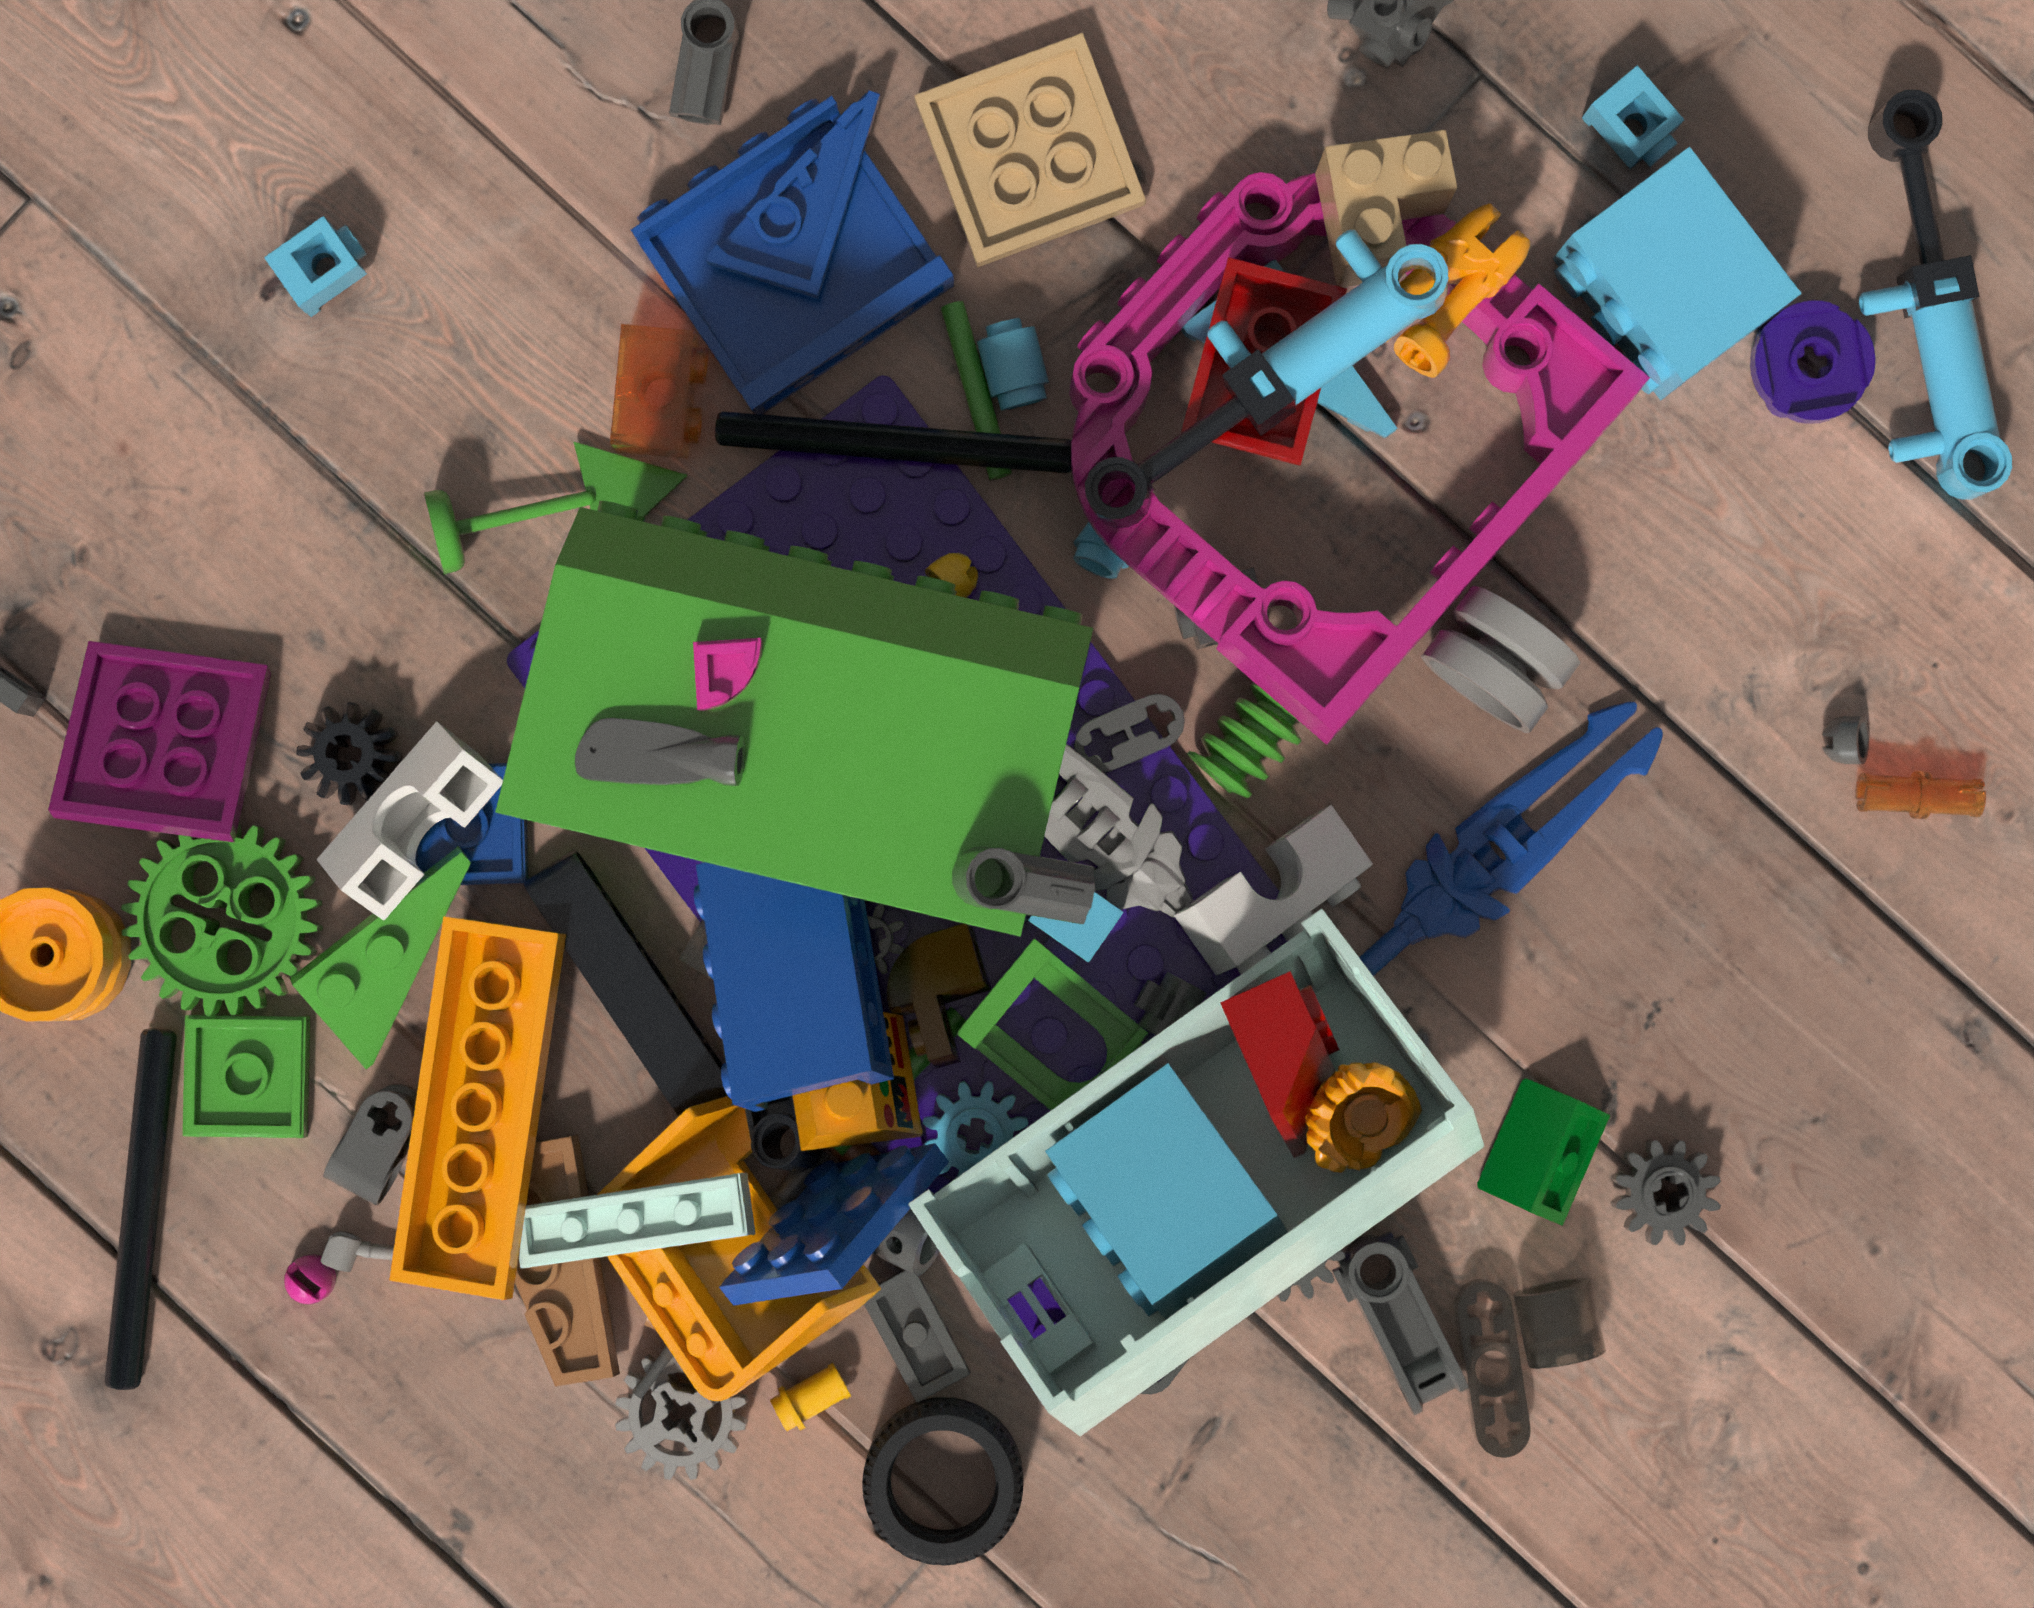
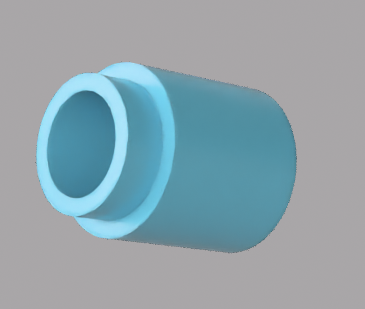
(1013, 364)

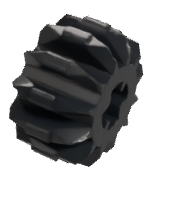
(336, 772)

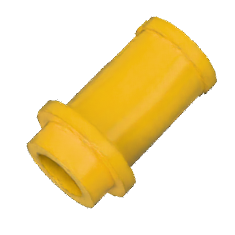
(809, 1397)

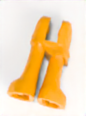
(1476, 275)

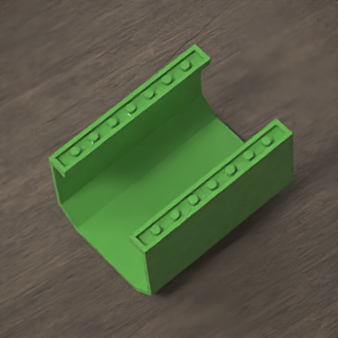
(872, 733)

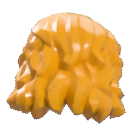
(1352, 1113)

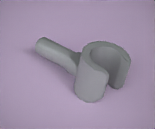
(344, 1247)

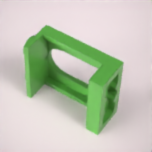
(981, 1032)

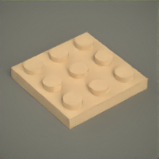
(1030, 150)

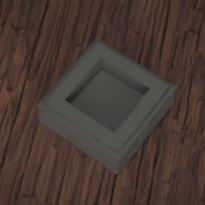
(18, 694)

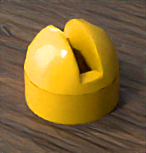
(956, 570)

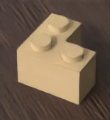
(1379, 185)

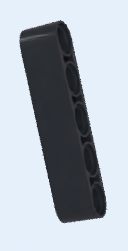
(627, 982)

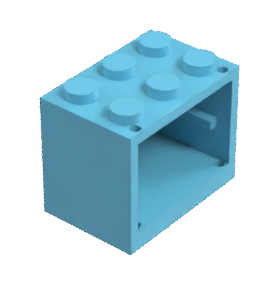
(1673, 274)
(1163, 1194)

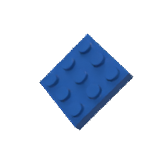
(832, 1224)

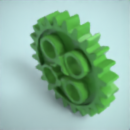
(204, 967)

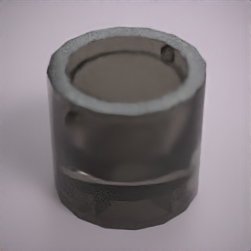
(1559, 1323)

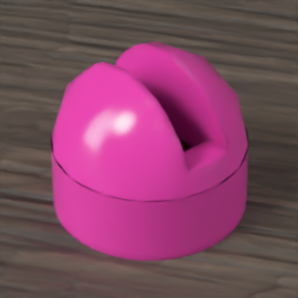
(315, 1271)

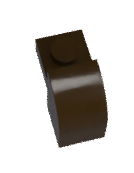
(928, 976)

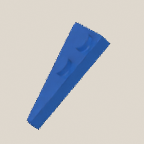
(796, 226)

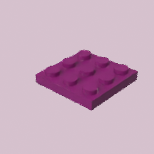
(160, 741)

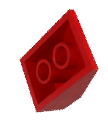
(1262, 310)

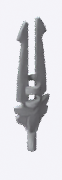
(1133, 860)

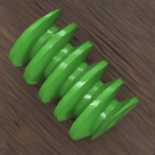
(1247, 742)

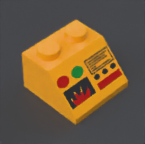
(861, 1111)

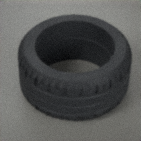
(930, 1544)

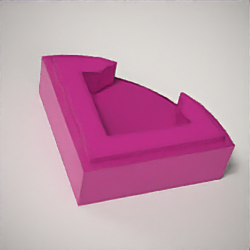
(724, 669)

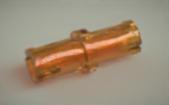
(1920, 795)

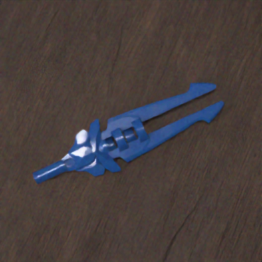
(1456, 890)

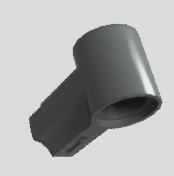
(704, 67)
(1028, 884)

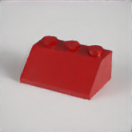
(1285, 1049)

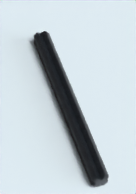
(893, 442)
(140, 1209)

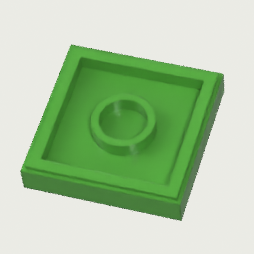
(246, 1076)

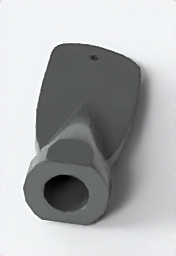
(657, 754)

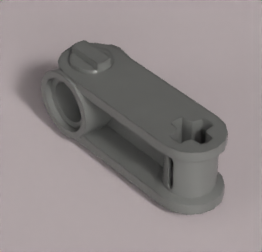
(1401, 1320)

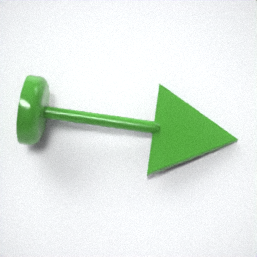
(605, 478)

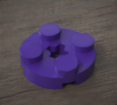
(1832, 334)

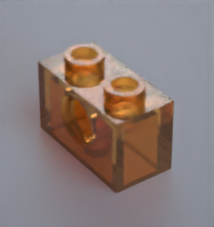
(650, 355)

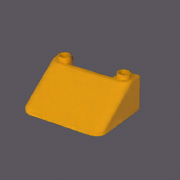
(678, 1286)

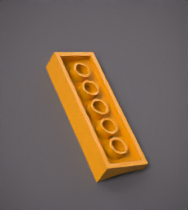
(477, 1107)

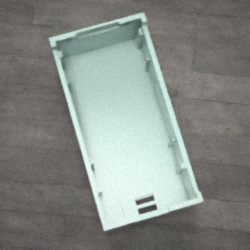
(1010, 1225)

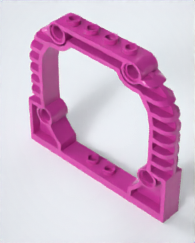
(1330, 658)

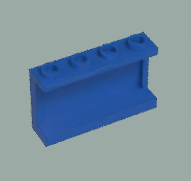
(790, 986)

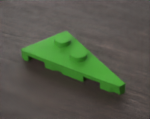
(370, 969)

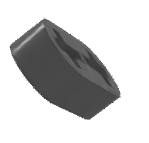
(1124, 719)

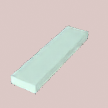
(637, 1220)

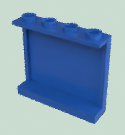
(769, 335)

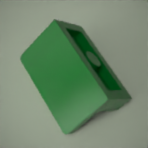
(1543, 1151)

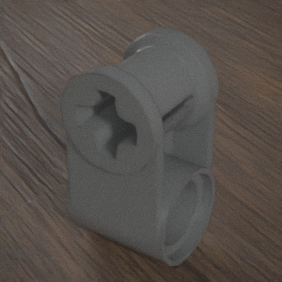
(372, 1150)

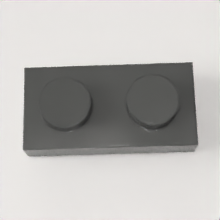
(916, 1335)

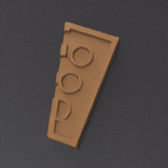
(566, 1299)

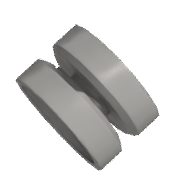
(1500, 659)

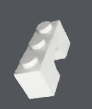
(378, 846)
(1315, 864)

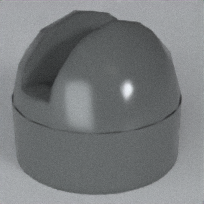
(1849, 740)

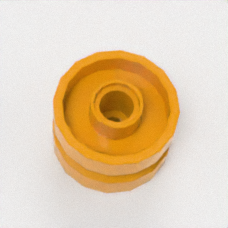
(87, 960)

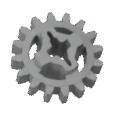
(696, 1437)

